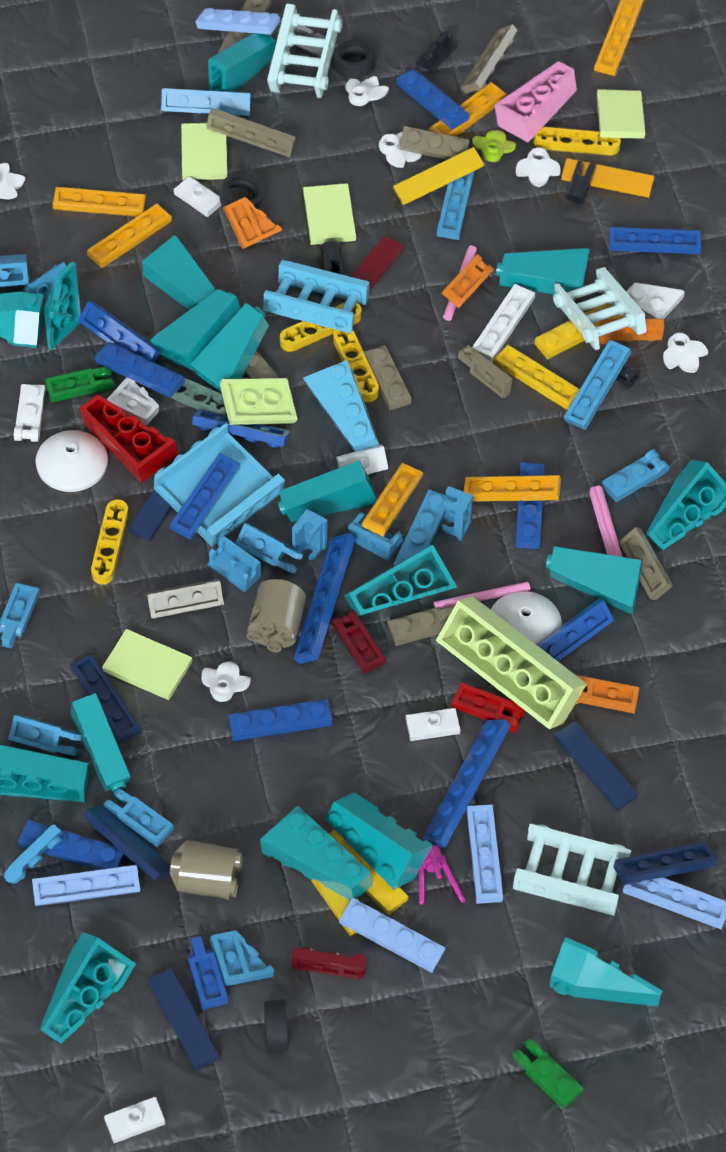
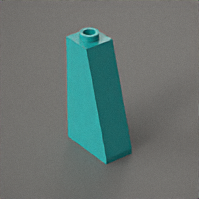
(240, 62)
(544, 269)
(177, 274)
(196, 328)
(232, 347)
(329, 493)
(598, 575)
(99, 742)

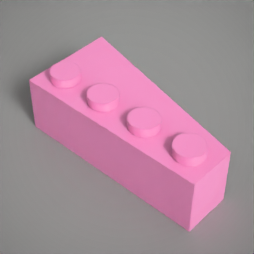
(536, 101)

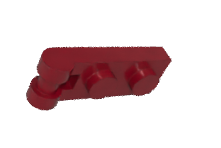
(358, 641)
(329, 963)

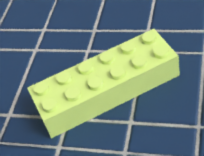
(511, 662)

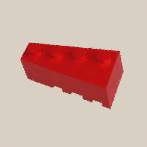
(130, 441)

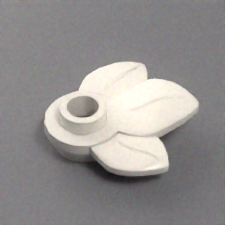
(365, 91)
(390, 146)
(538, 167)
(9, 182)
(685, 355)
(224, 681)

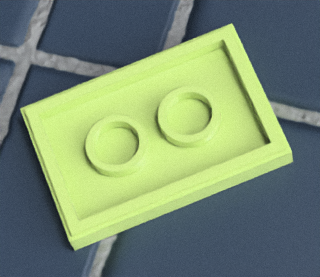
(620, 114)
(203, 153)
(329, 213)
(258, 401)
(147, 664)

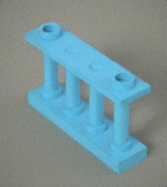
(321, 282)

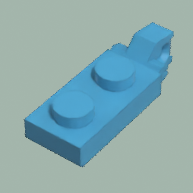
(17, 613)

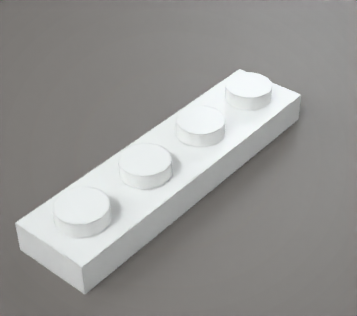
(504, 322)

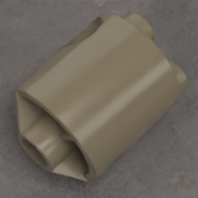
(276, 614)
(206, 869)

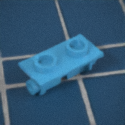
(44, 283)

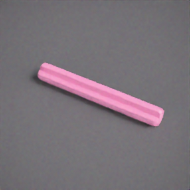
(604, 521)

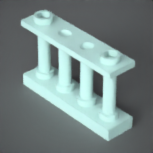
(287, 38)
(612, 294)
(564, 891)

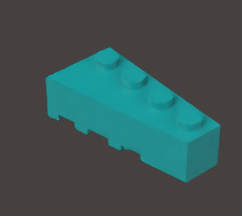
(406, 581)
(42, 775)
(378, 839)
(311, 850)

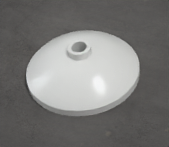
(74, 469)
(542, 617)

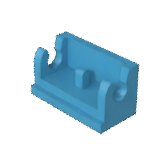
(458, 511)
(310, 533)
(377, 544)
(234, 564)

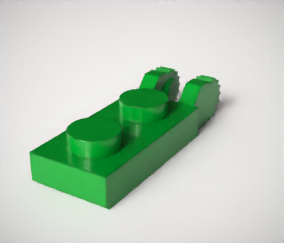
(79, 383)
(548, 1075)

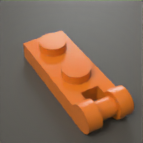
(467, 281)
(653, 332)
(609, 695)

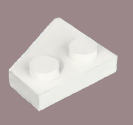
(655, 300)
(134, 401)

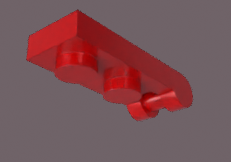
(487, 706)

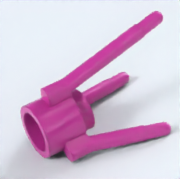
(433, 863)

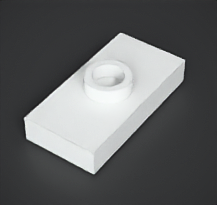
(198, 196)
(372, 459)
(432, 724)
(134, 1120)

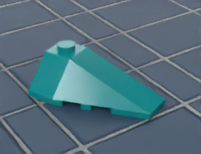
(62, 306)
(691, 500)
(87, 979)

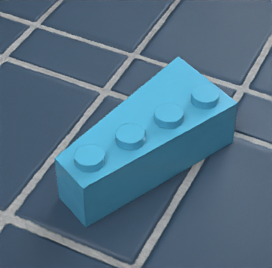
(342, 400)

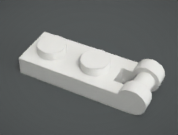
(30, 412)

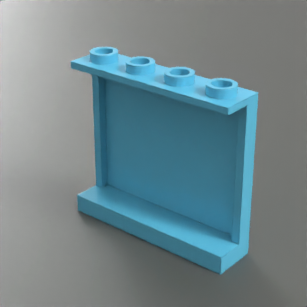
(243, 497)

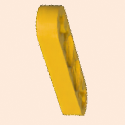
(576, 144)
(305, 339)
(358, 362)
(107, 541)

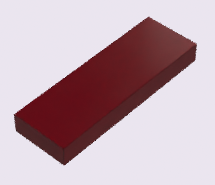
(378, 261)

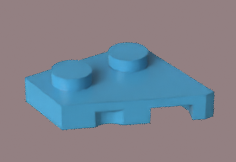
(237, 959)

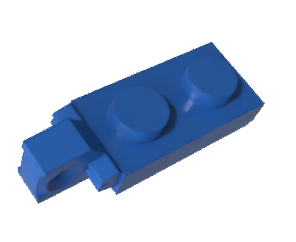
(206, 975)

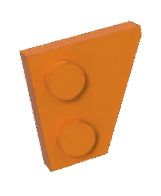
(249, 223)

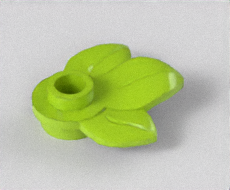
(493, 145)

